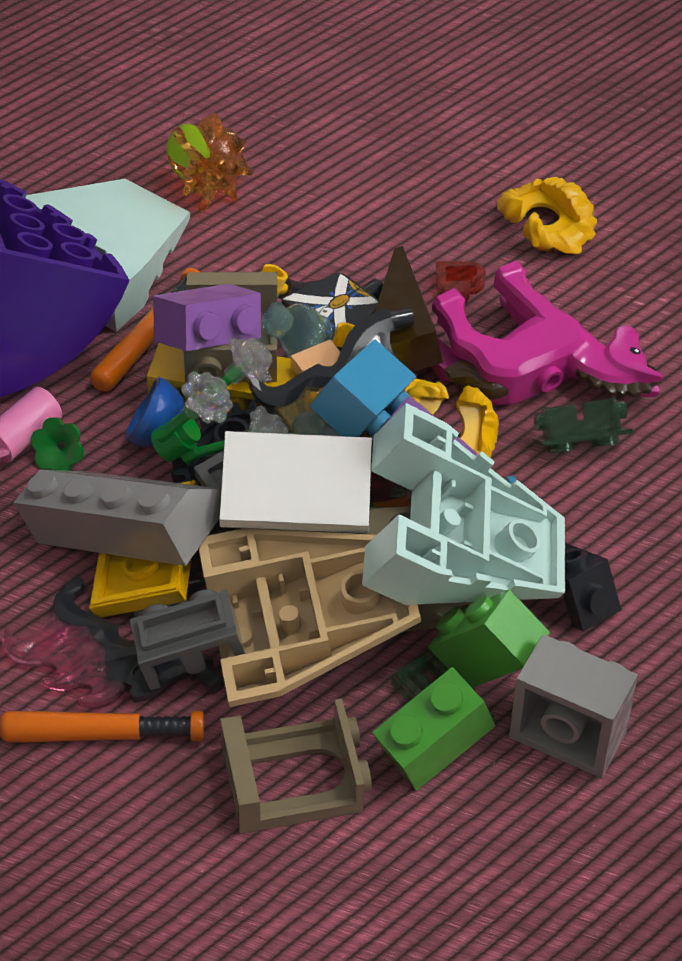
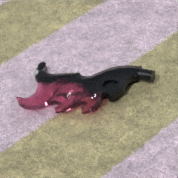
(94, 656)

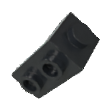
(588, 588)

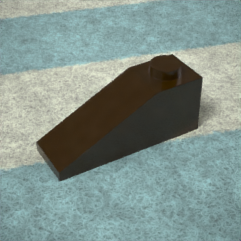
(417, 344)

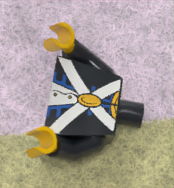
(334, 297)

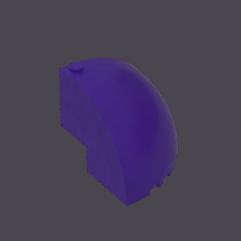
(51, 290)

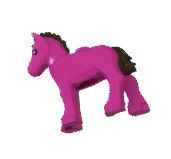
(539, 352)

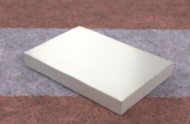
(296, 482)

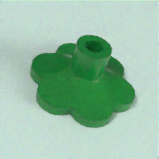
(57, 445)

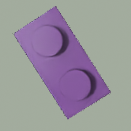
(206, 316)

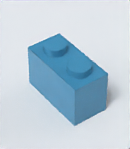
(364, 392)

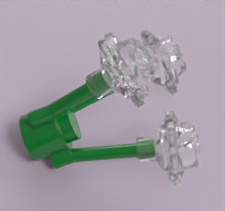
(211, 401)

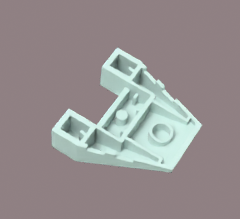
(130, 226)
(465, 525)

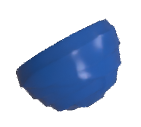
(156, 409)

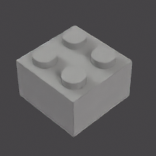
(572, 705)

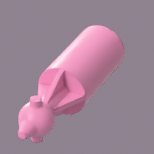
(23, 419)

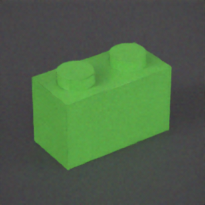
(487, 638)
(434, 728)

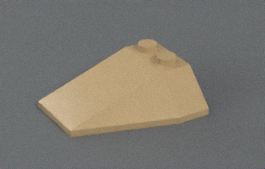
(296, 606)

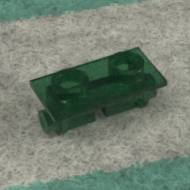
(563, 429)

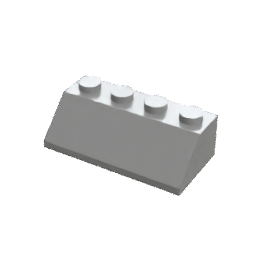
(119, 514)

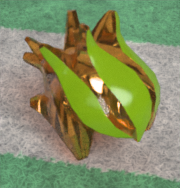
(207, 158)

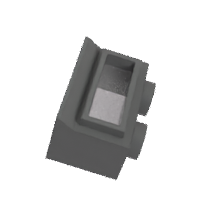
(184, 632)

